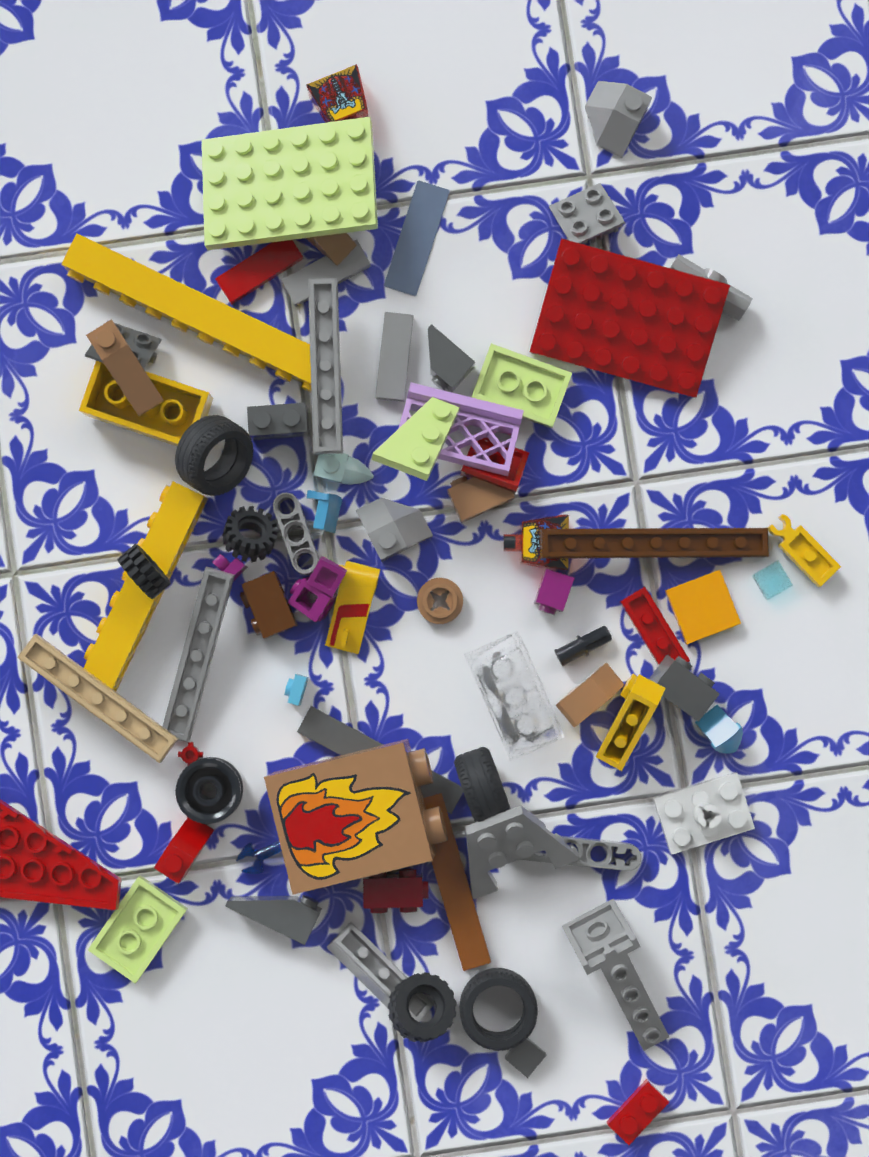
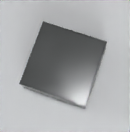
(525, 1057)

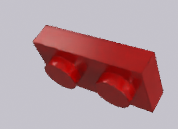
(637, 1112)

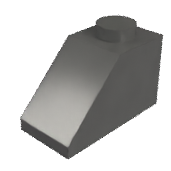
(447, 361)

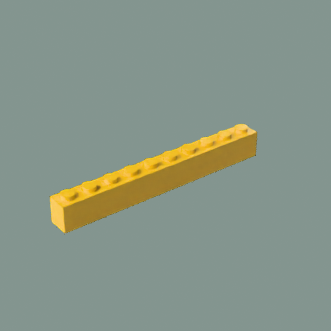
(189, 310)

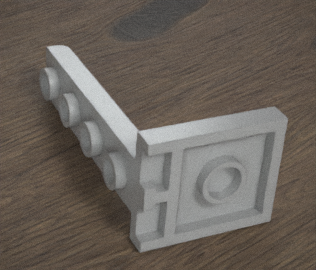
(603, 941)

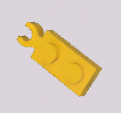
(805, 552)

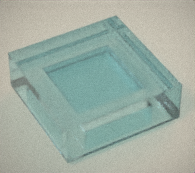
(772, 580)

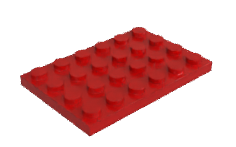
(629, 318)

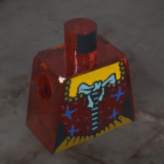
(339, 95)
(529, 542)

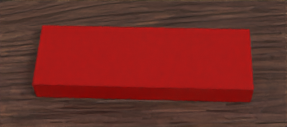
(258, 269)
(652, 626)

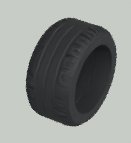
(197, 444)
(481, 784)
(498, 1040)

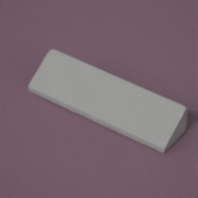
(374, 968)

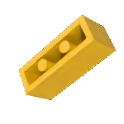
(630, 722)

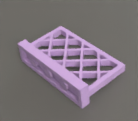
(474, 412)

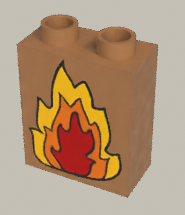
(354, 815)

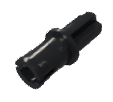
(583, 645)

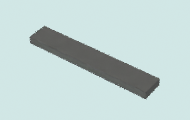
(345, 740)

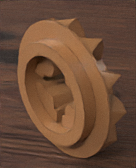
(454, 600)

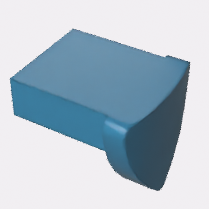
(327, 510)
(720, 730)

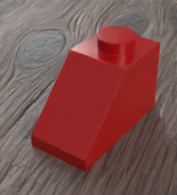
(183, 850)

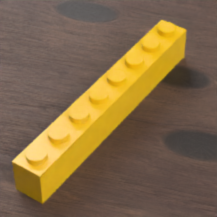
(131, 607)

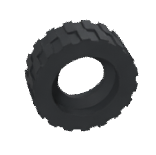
(444, 1003)

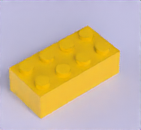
(165, 422)

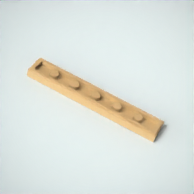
(98, 698)

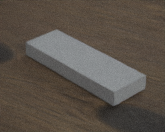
(297, 283)
(394, 356)

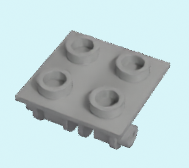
(587, 215)

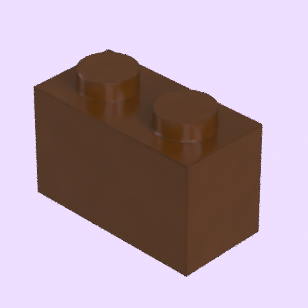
(268, 605)

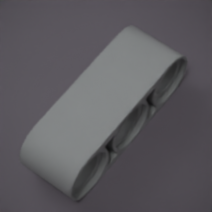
(289, 521)

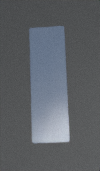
(416, 238)

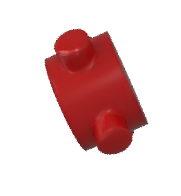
(190, 753)

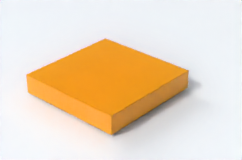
(702, 607)

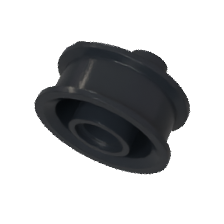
(195, 803)

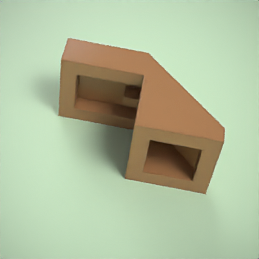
(590, 695)

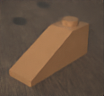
(125, 367)

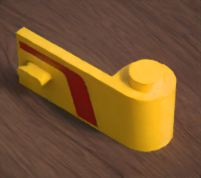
(352, 607)

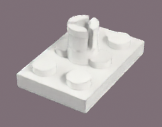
(703, 813)

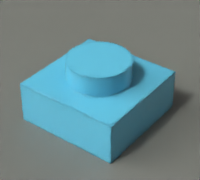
(295, 689)

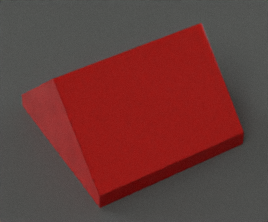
(507, 482)

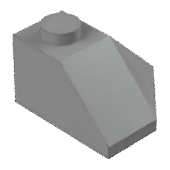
(616, 114)
(393, 526)

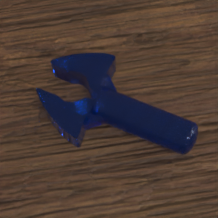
(261, 854)

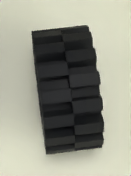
(250, 547)
(144, 571)

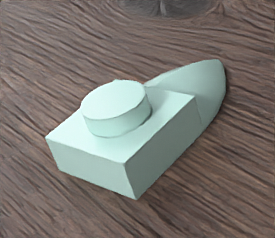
(341, 469)

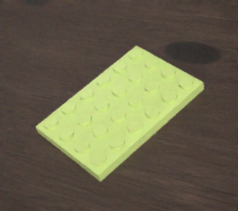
(289, 184)

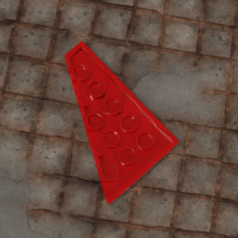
(49, 870)

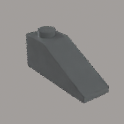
(284, 914)

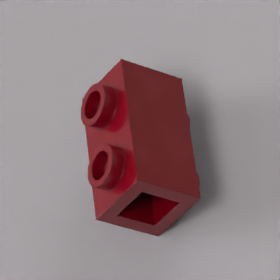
(395, 891)

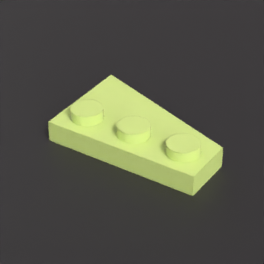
(419, 440)

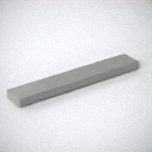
(325, 366)
(198, 652)

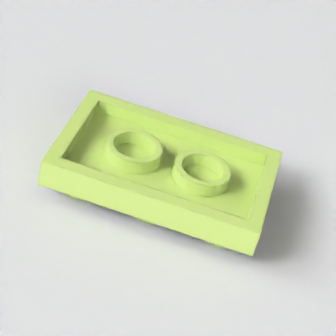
(522, 384)
(137, 929)

